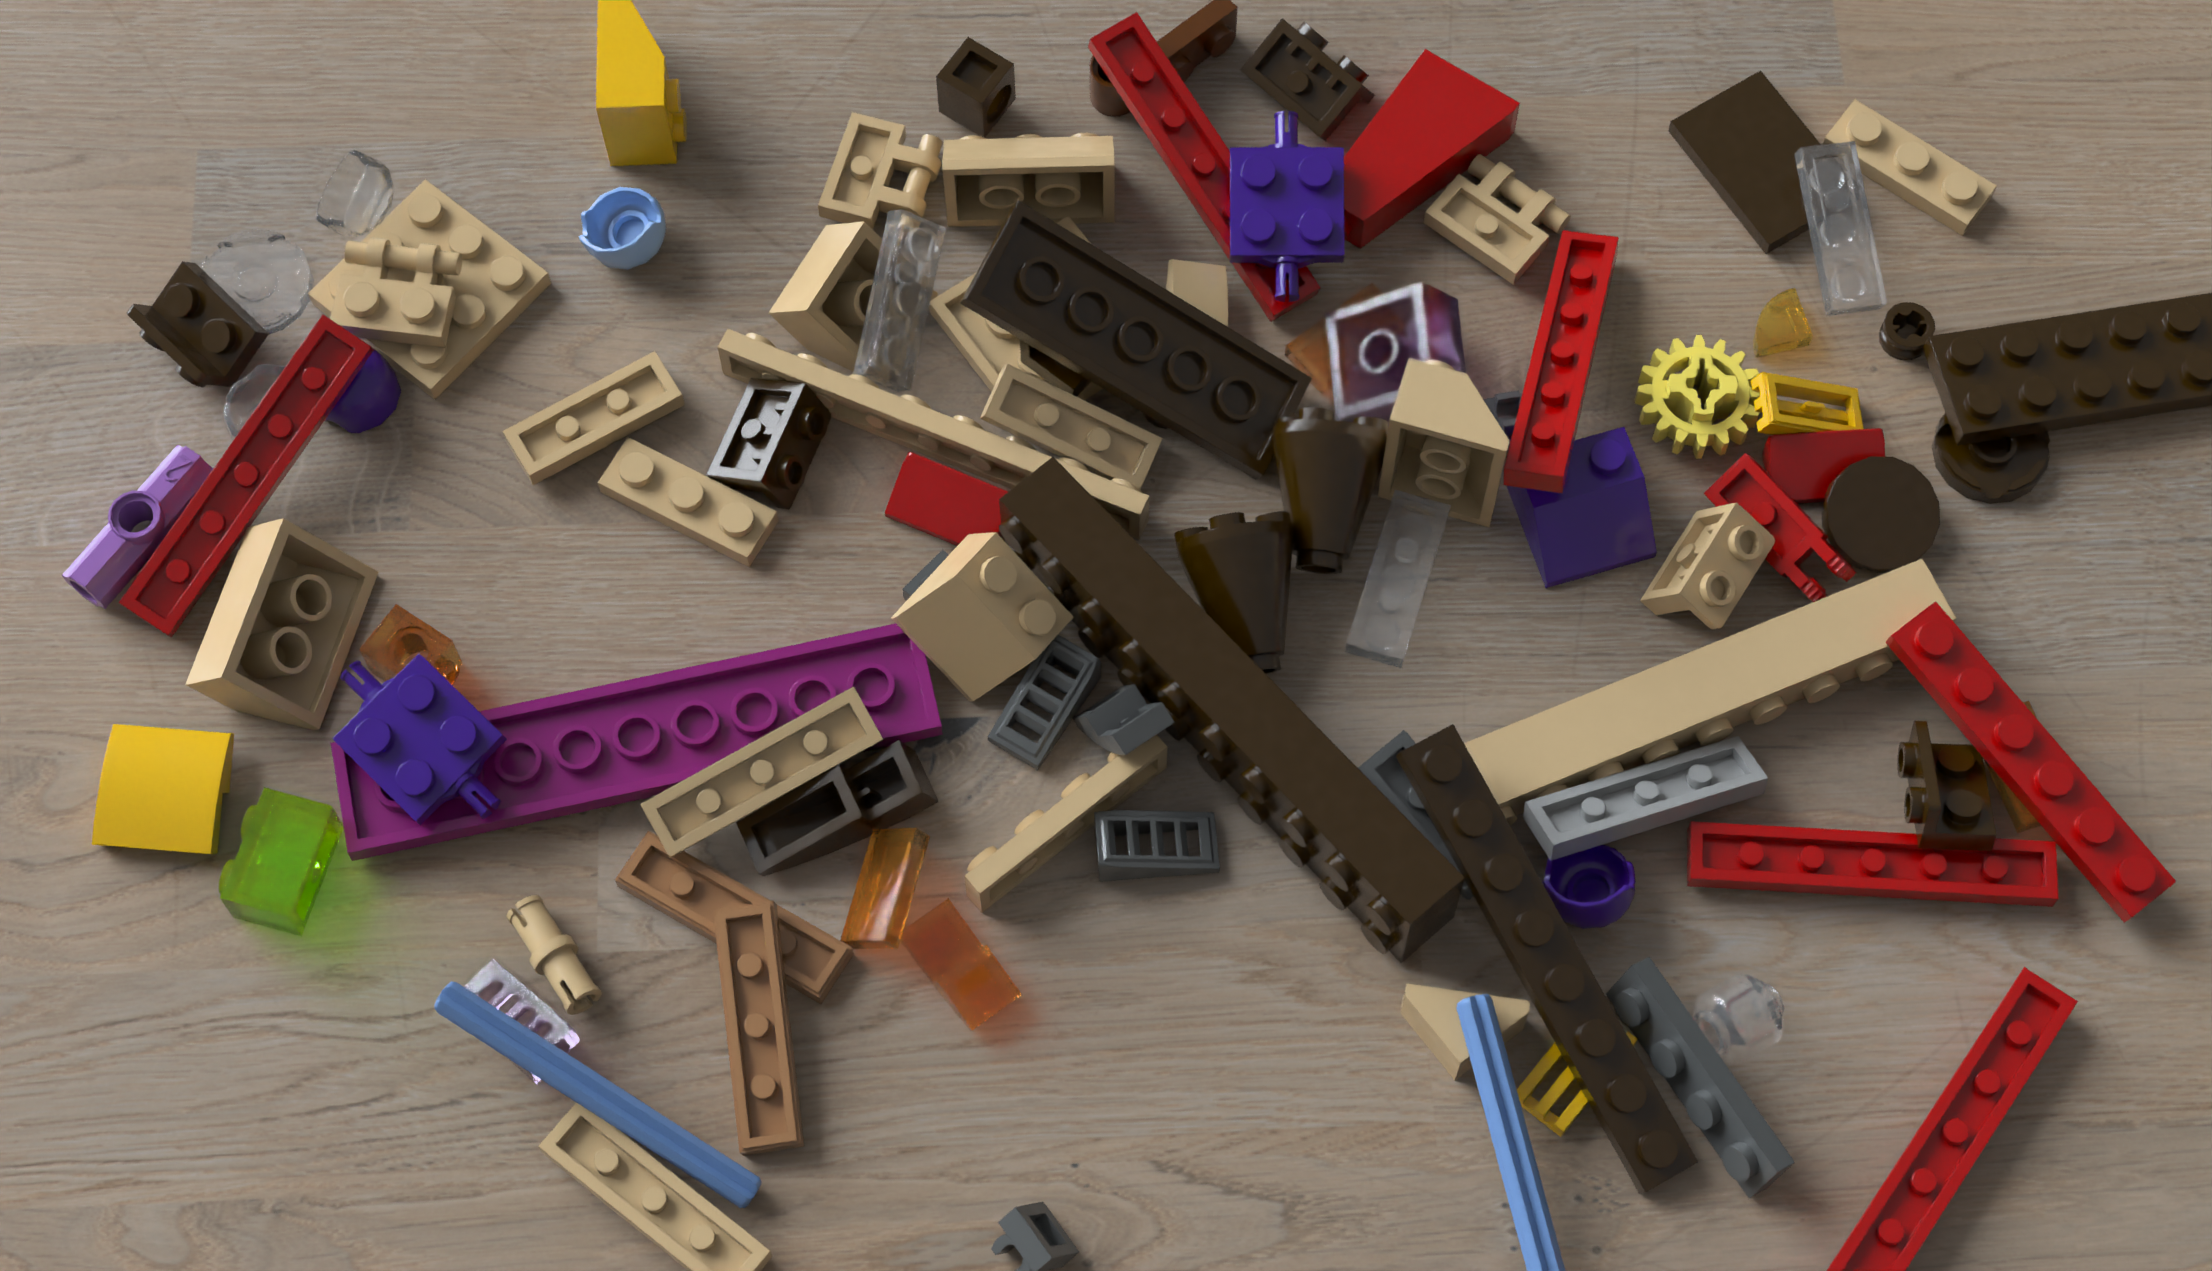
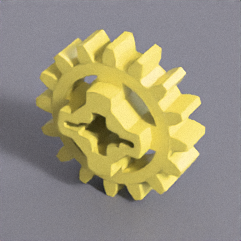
(1676, 405)

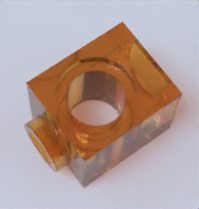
(403, 635)

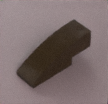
(837, 809)

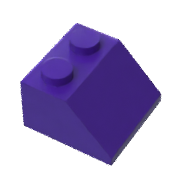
(1598, 518)

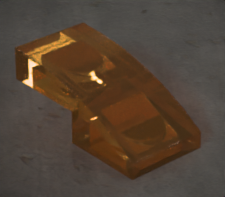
(959, 965)

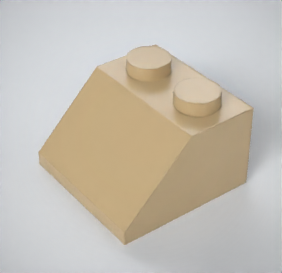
(831, 292)
(982, 615)

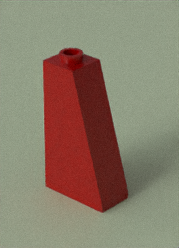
(1420, 144)

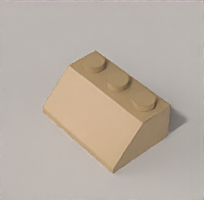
(1046, 173)
(1444, 443)
(282, 625)

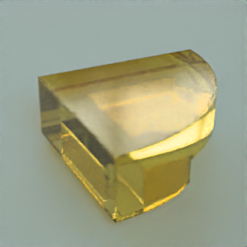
(1781, 325)

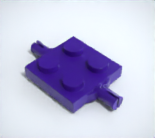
(1287, 205)
(419, 739)

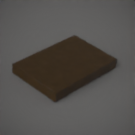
(1746, 153)

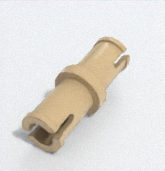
(554, 954)

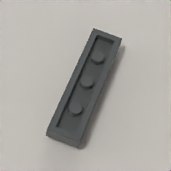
(1699, 1078)

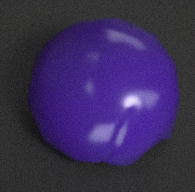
(369, 397)
(1591, 886)

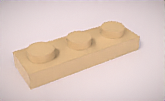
(1913, 168)
(593, 418)
(1070, 426)
(688, 501)

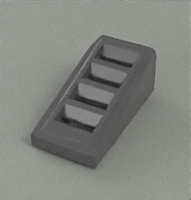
(1072, 659)
(1138, 866)

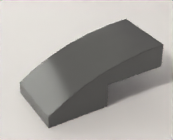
(1123, 720)

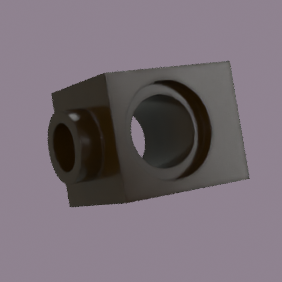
(976, 87)

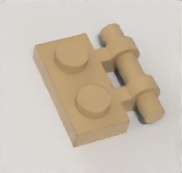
(865, 166)
(1488, 228)
(397, 309)

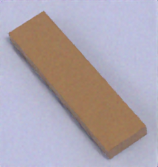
(692, 890)
(758, 1028)

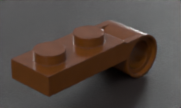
(1186, 46)

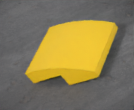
(163, 789)

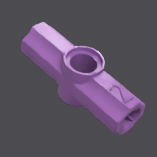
(120, 553)

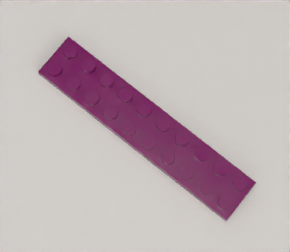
(649, 735)

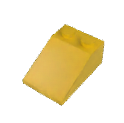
(634, 94)

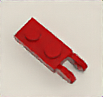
(1783, 518)

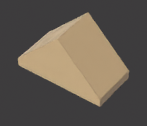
(1436, 1021)

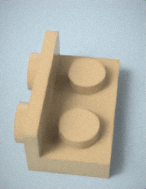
(1710, 565)

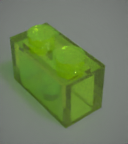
(280, 861)

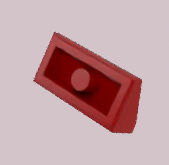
(1812, 460)
(943, 501)

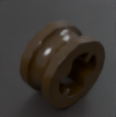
(1897, 319)

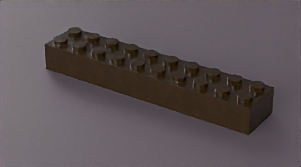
(1232, 714)

